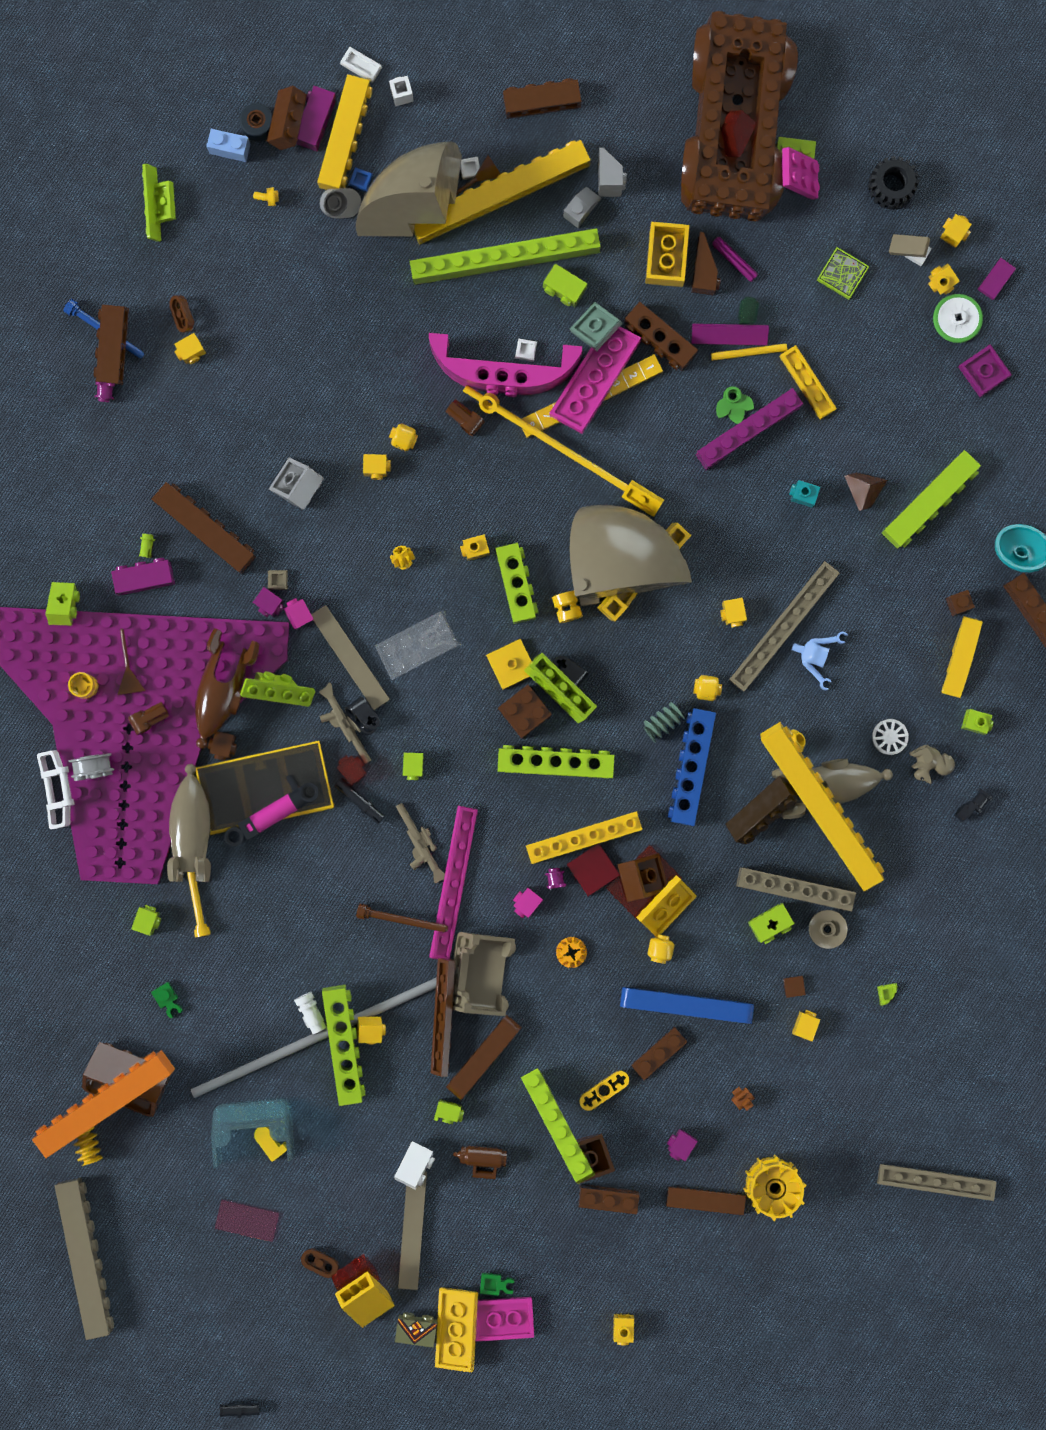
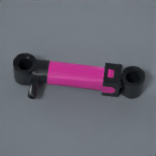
(274, 812)

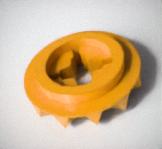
(562, 949)

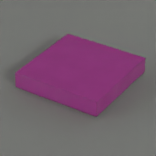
(985, 370)

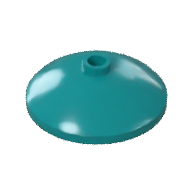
(1021, 548)

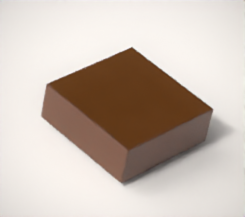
(794, 986)

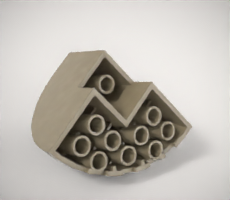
(411, 191)
(622, 553)

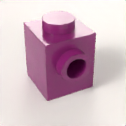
(268, 603)
(681, 1145)

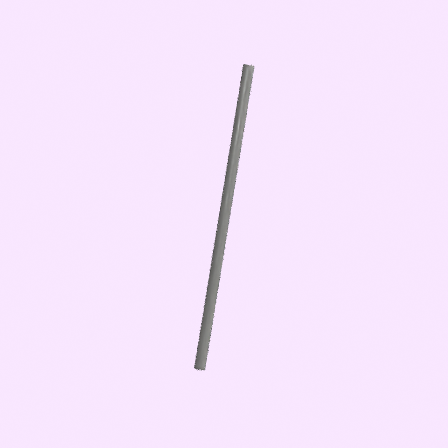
(311, 1039)

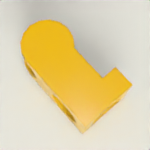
(270, 1147)

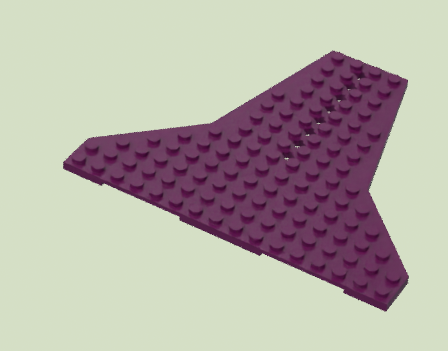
(169, 663)

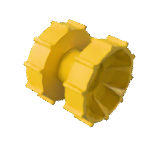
(786, 1198)

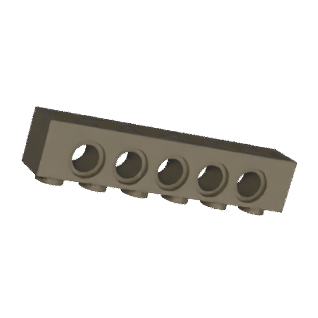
(795, 889)

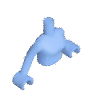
(817, 654)

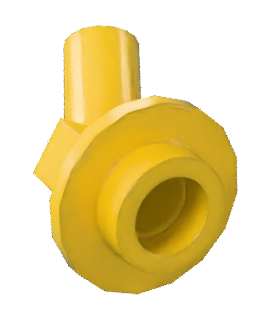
(271, 196)

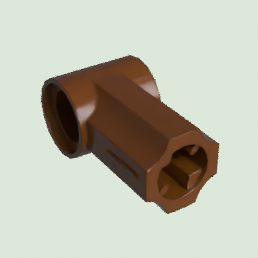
(468, 420)
(144, 720)

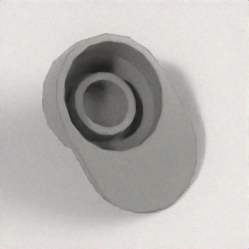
(340, 203)

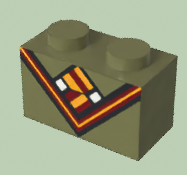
(416, 1330)

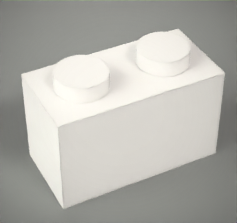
(414, 1165)

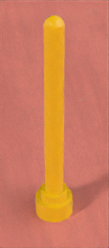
(201, 927)

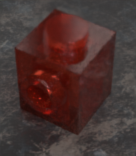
(352, 769)

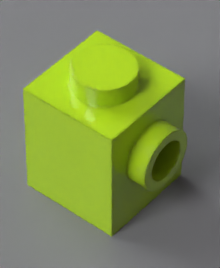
(977, 722)
(146, 920)

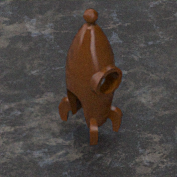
(215, 699)

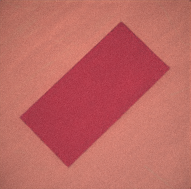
(246, 1220)

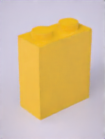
(364, 1299)

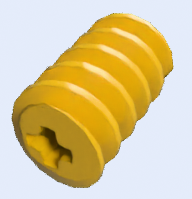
(87, 1148)

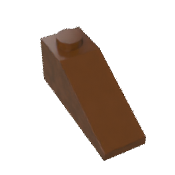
(705, 270)

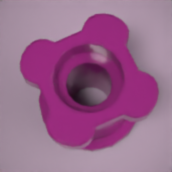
(104, 391)
(555, 878)

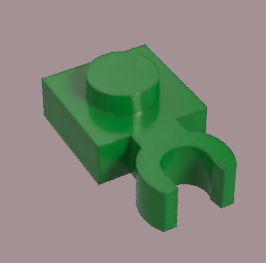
(166, 996)
(492, 1284)

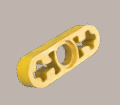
(589, 1094)

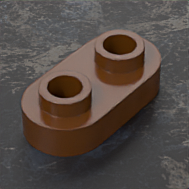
(181, 313)
(319, 1263)

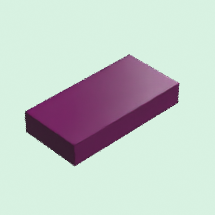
(996, 279)

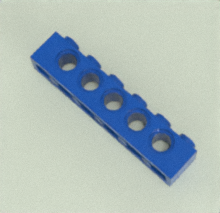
(706, 719)

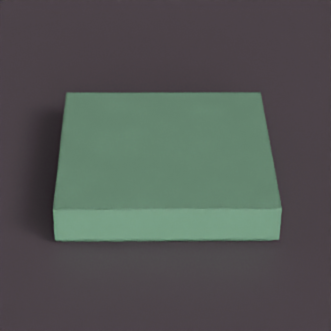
(595, 326)

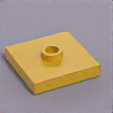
(510, 663)

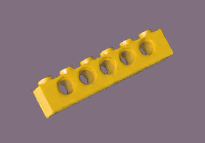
(584, 837)

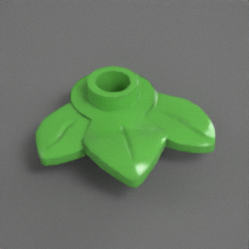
(734, 408)

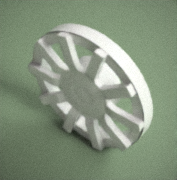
(890, 736)

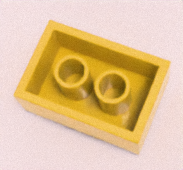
(667, 254)

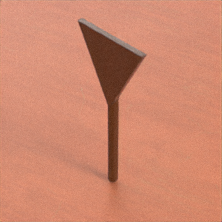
(486, 171)
(129, 682)

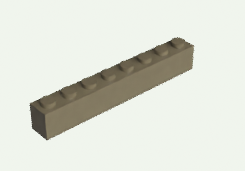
(83, 1258)

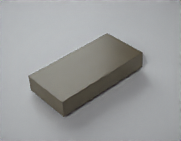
(909, 245)

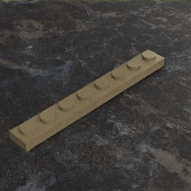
(784, 626)

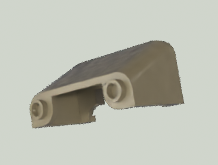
(480, 973)

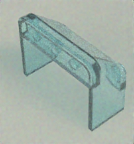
(252, 1114)

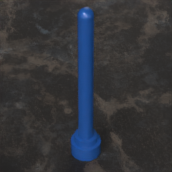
(72, 308)

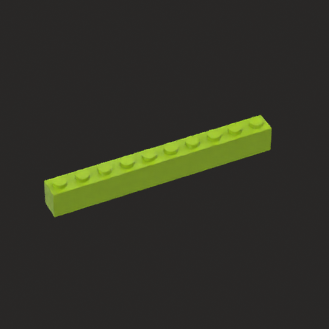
(505, 256)

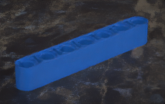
(687, 1005)

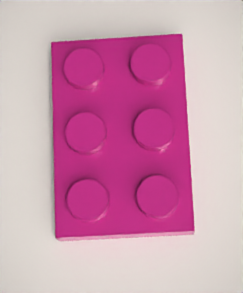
(800, 173)
(504, 1319)

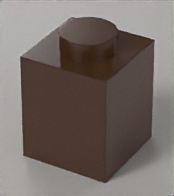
(960, 602)

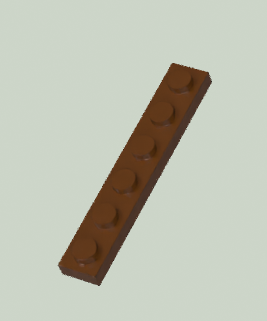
(442, 1017)

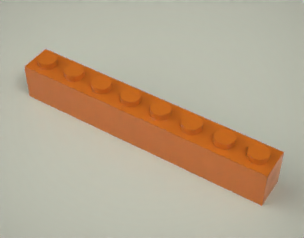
(103, 1104)

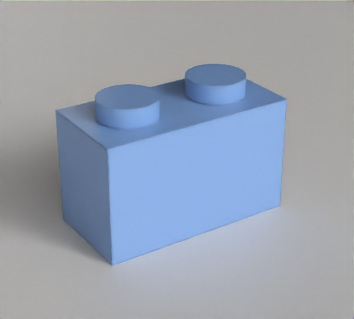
(228, 145)

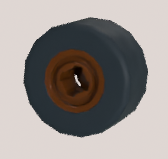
(258, 129)

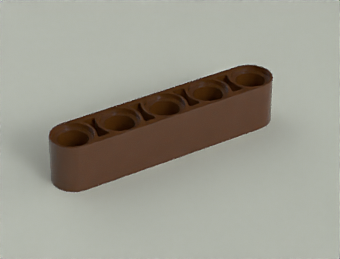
(483, 1057)

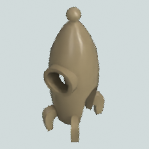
(844, 780)
(189, 830)

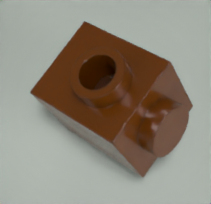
(222, 745)

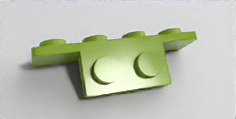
(158, 202)
(277, 689)

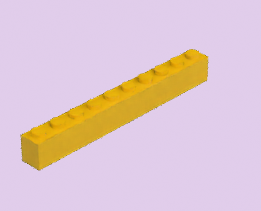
(508, 188)
(822, 806)

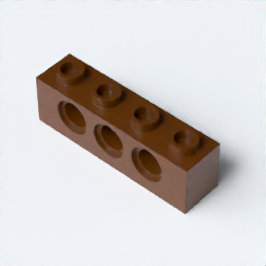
(657, 326)

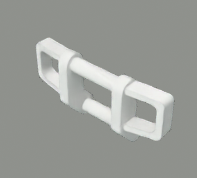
(46, 775)

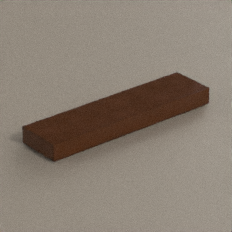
(705, 1200)

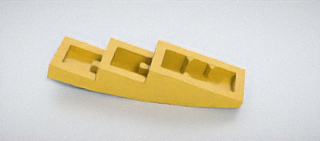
(962, 656)

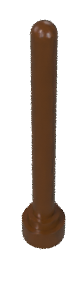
(365, 912)

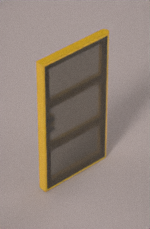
(255, 781)

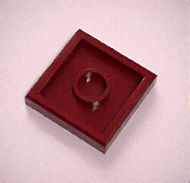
(593, 869)

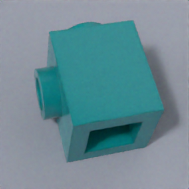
(804, 493)

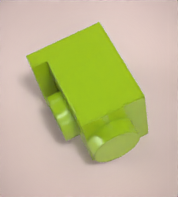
(449, 1112)

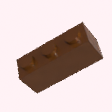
(287, 118)
(608, 1199)

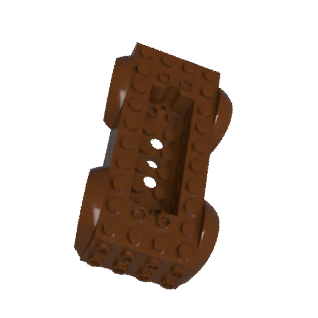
(758, 64)

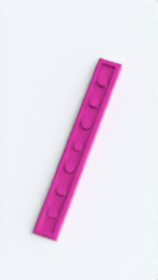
(454, 881)

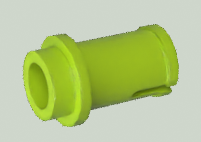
(146, 545)

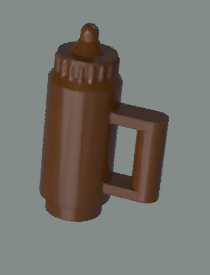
(482, 1157)

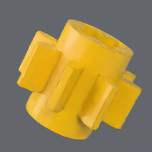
(402, 557)

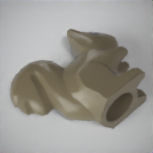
(928, 759)

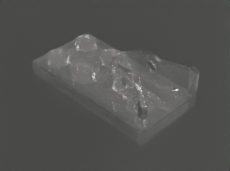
(417, 645)

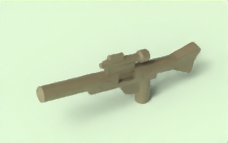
(338, 719)
(421, 841)

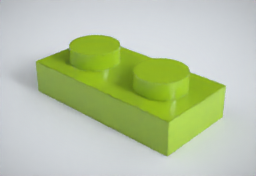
(803, 146)

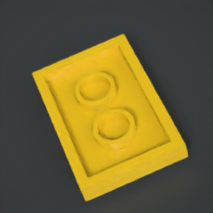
(666, 906)

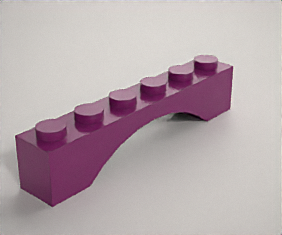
(749, 428)

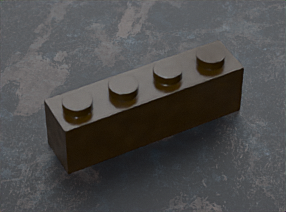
(762, 811)

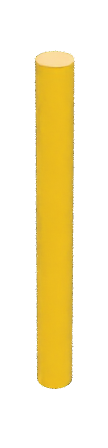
(748, 352)

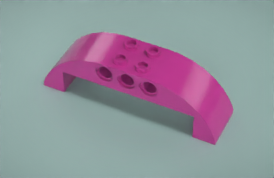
(537, 377)

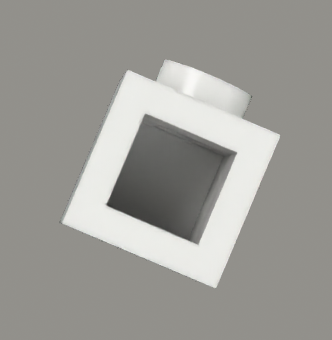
(401, 90)

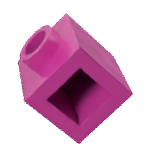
(297, 613)
(526, 903)

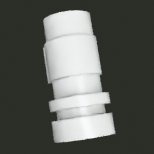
(312, 1015)

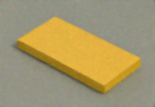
(456, 1329)

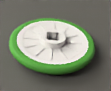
(969, 313)

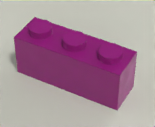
(315, 117)
(142, 576)

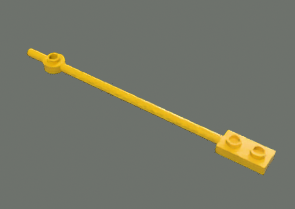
(632, 493)

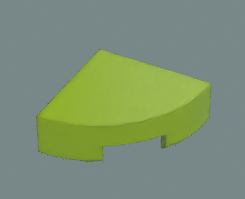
(886, 993)

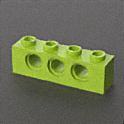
(504, 555)
(560, 688)

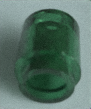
(748, 311)

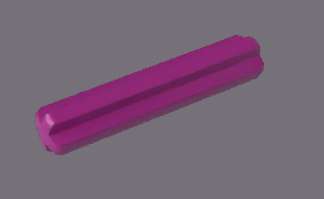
(734, 259)

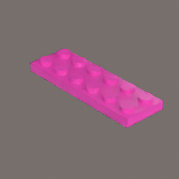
(594, 380)

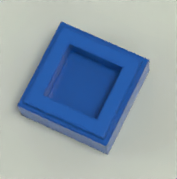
(360, 180)

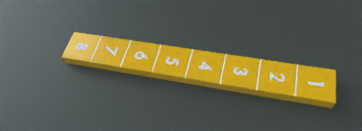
(627, 379)

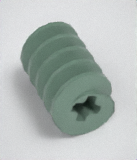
(663, 721)

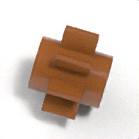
(742, 1098)

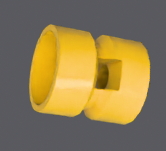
(565, 600)
(83, 685)

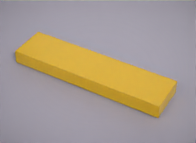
(808, 382)

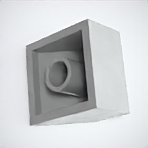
(610, 175)
(296, 483)

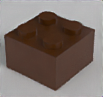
(524, 711)

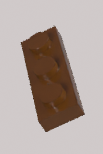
(659, 1053)

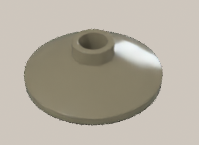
(837, 932)

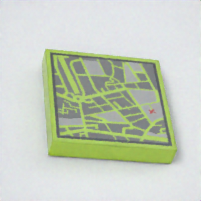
(842, 273)

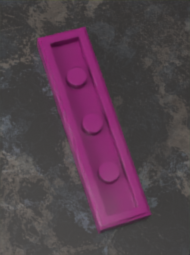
(729, 334)

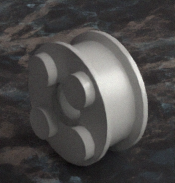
(91, 767)

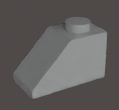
(581, 206)

